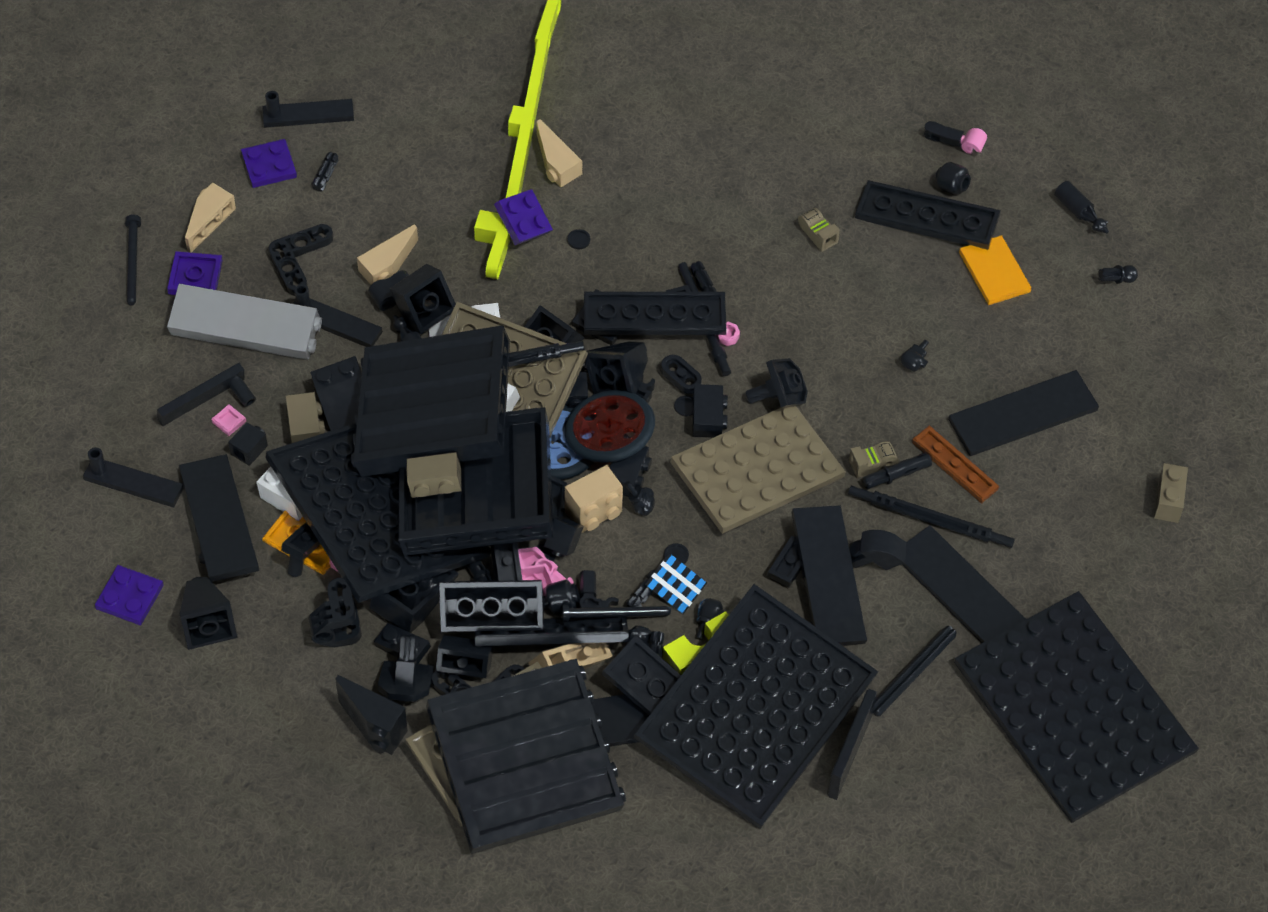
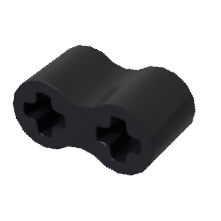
(381, 293)

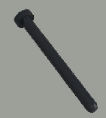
(133, 222)
(567, 613)

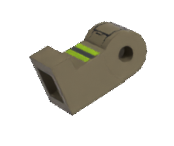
(819, 229)
(872, 459)

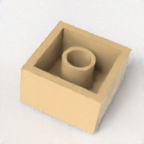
(594, 498)

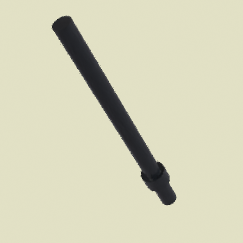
(718, 353)

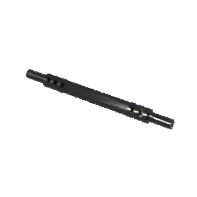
(543, 353)
(968, 528)

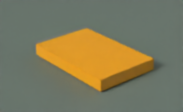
(995, 271)
(285, 527)

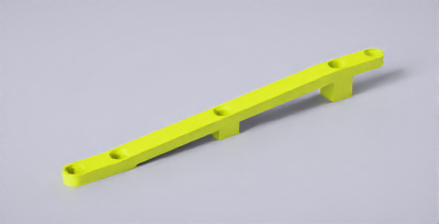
(489, 225)

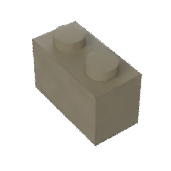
(303, 416)
(434, 475)
(1171, 493)

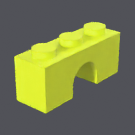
(681, 652)

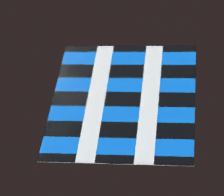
(676, 583)

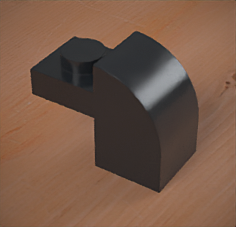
(878, 547)

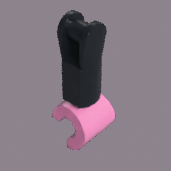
(974, 138)

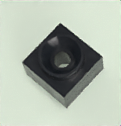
(423, 298)

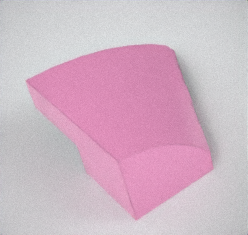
(537, 567)

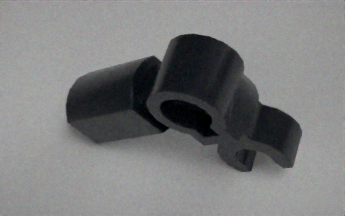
(588, 594)

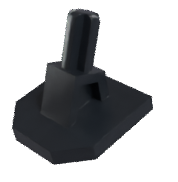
(785, 384)
(404, 678)

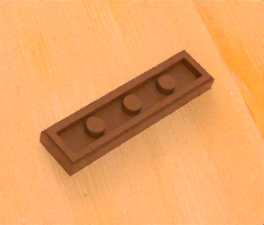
(955, 464)

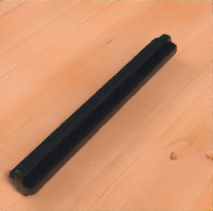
(913, 670)

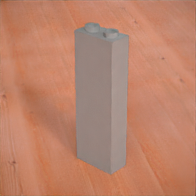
(244, 321)

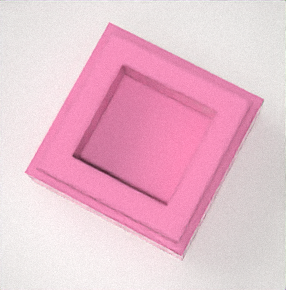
(228, 420)

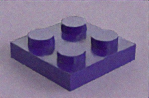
(268, 163)
(523, 217)
(195, 270)
(129, 595)

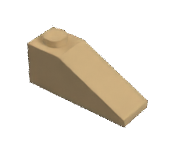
(559, 160)
(210, 211)
(388, 256)
(586, 654)

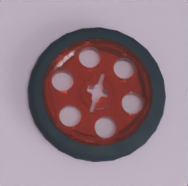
(622, 447)

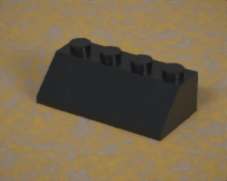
(491, 605)

